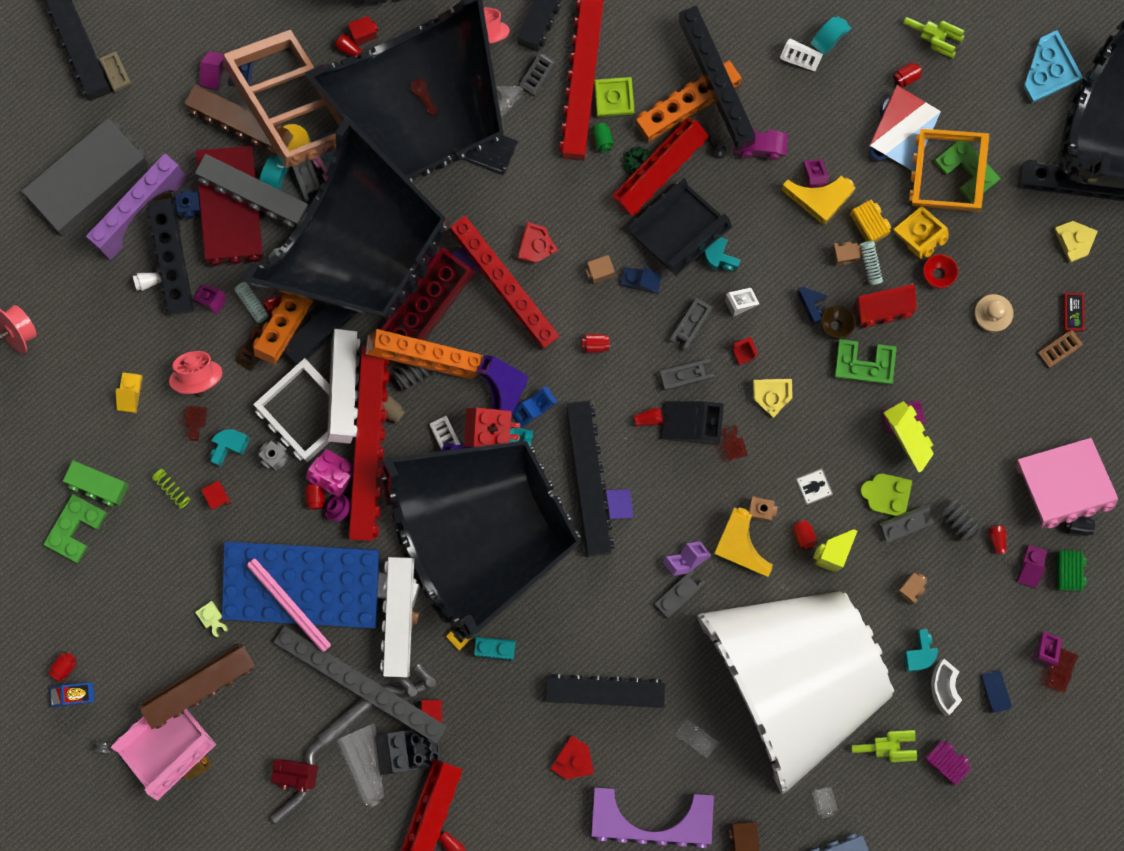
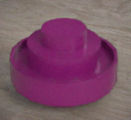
(337, 508)

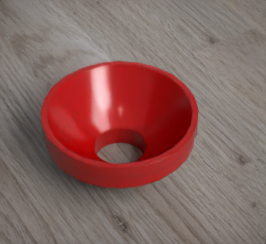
(944, 263)

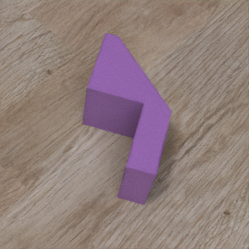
(690, 557)

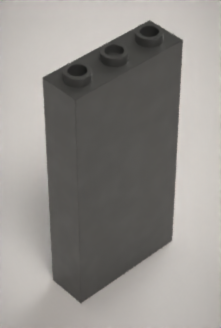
(86, 176)

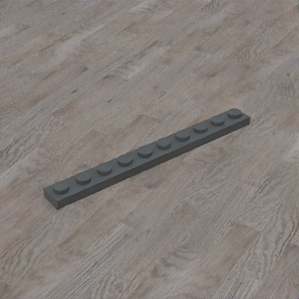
(361, 685)

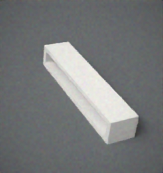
(342, 386)
(398, 617)

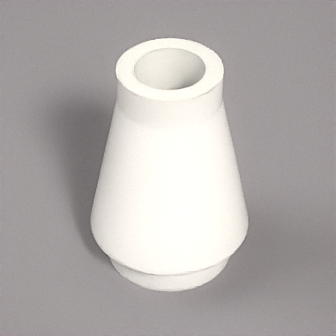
(146, 280)

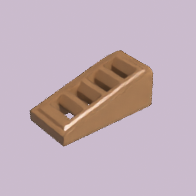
(1072, 338)

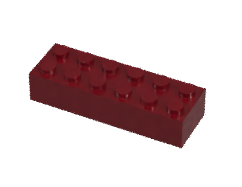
(433, 298)

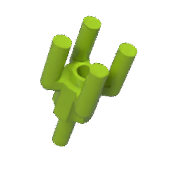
(937, 35)
(890, 746)

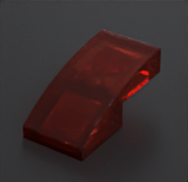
(1061, 674)

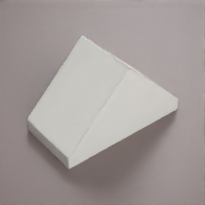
(741, 301)

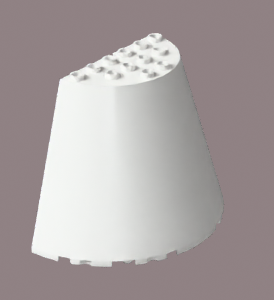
(802, 674)

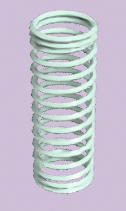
(864, 246)
(263, 316)

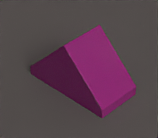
(211, 70)
(1048, 650)

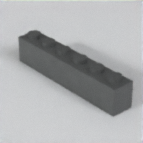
(250, 191)

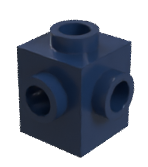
(187, 204)

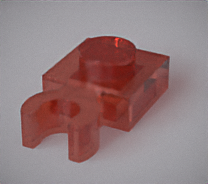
(734, 446)

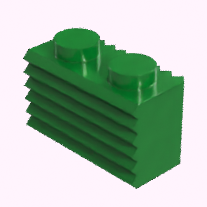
(1070, 571)

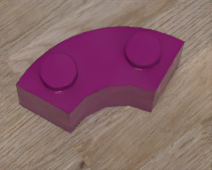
(766, 145)

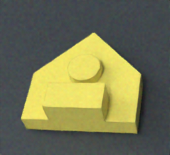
(1075, 239)
(772, 394)

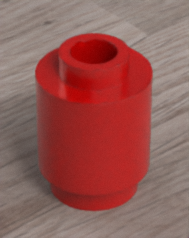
(907, 75)
(595, 343)
(314, 496)
(805, 535)
(62, 666)

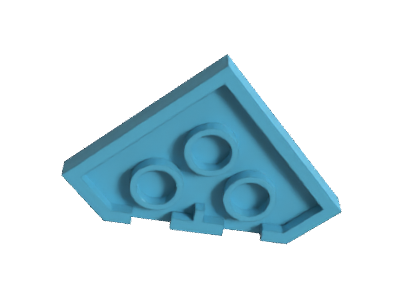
(1050, 68)

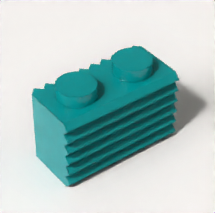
(495, 648)

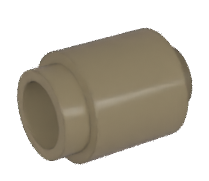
(394, 410)

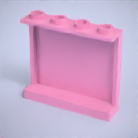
(1067, 483)
(163, 754)

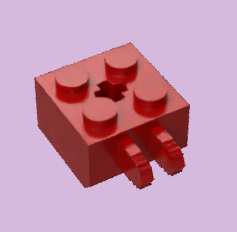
(498, 427)

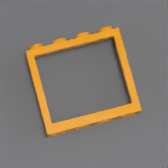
(982, 138)

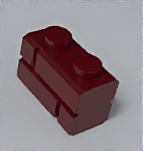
(294, 774)

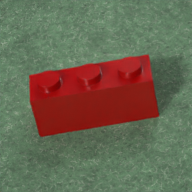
(885, 306)

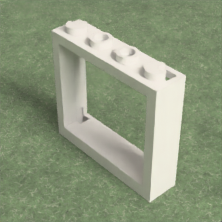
(275, 426)

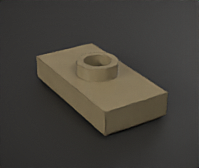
(115, 71)

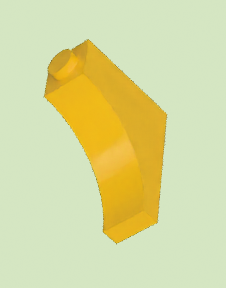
(822, 201)
(737, 545)

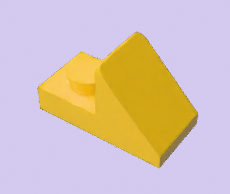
(129, 392)

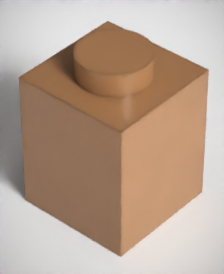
(600, 269)

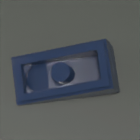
(996, 692)

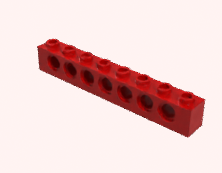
(503, 282)

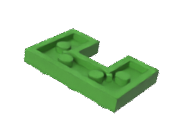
(965, 155)
(851, 369)
(61, 535)

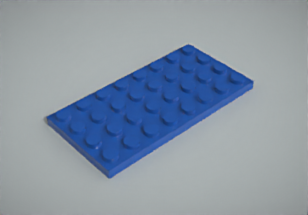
(325, 582)

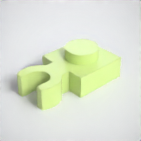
(210, 617)

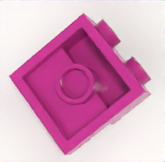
(331, 472)

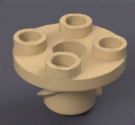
(993, 313)

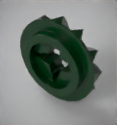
(637, 152)

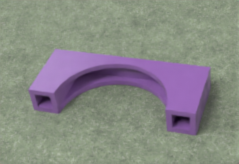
(161, 177)
(693, 828)

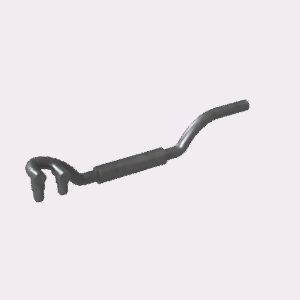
(348, 720)

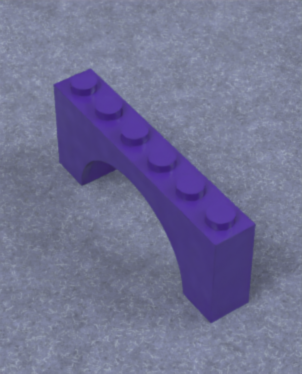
(504, 384)

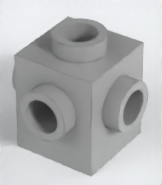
(278, 459)

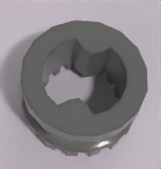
(102, 747)

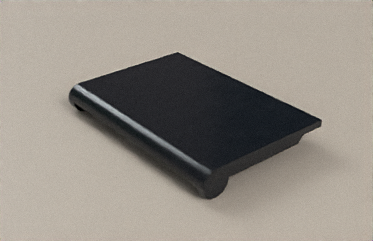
(495, 155)

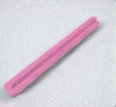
(287, 603)

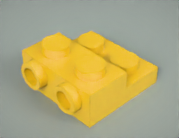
(922, 232)

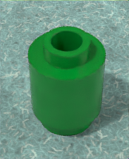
(602, 137)

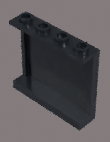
(679, 227)

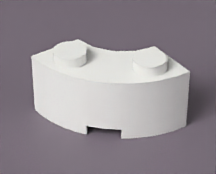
(944, 687)

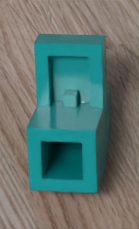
(830, 34)
(274, 172)
(715, 257)
(226, 441)
(921, 658)

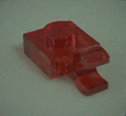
(195, 418)

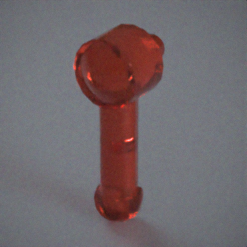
(418, 88)

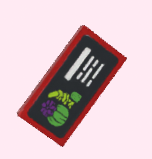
(1074, 312)

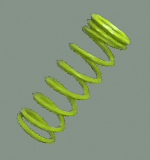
(161, 473)

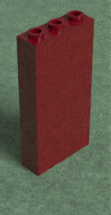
(229, 227)

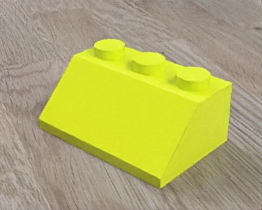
(910, 434)
(834, 552)

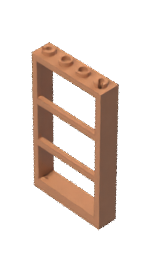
(262, 49)

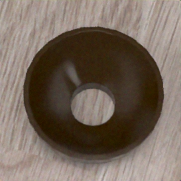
(839, 314)

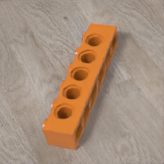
(652, 130)
(273, 350)
(423, 354)

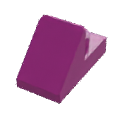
(815, 173)
(210, 298)
(1032, 566)

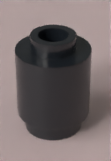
(1081, 526)

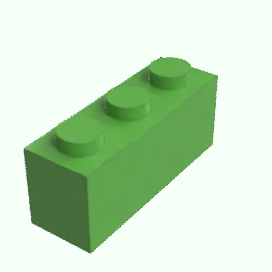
(95, 484)

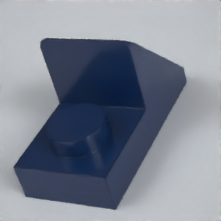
(641, 280)
(809, 299)

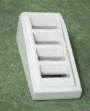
(791, 44)
(440, 422)

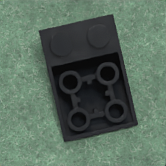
(693, 421)
(405, 752)

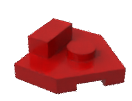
(535, 244)
(574, 760)

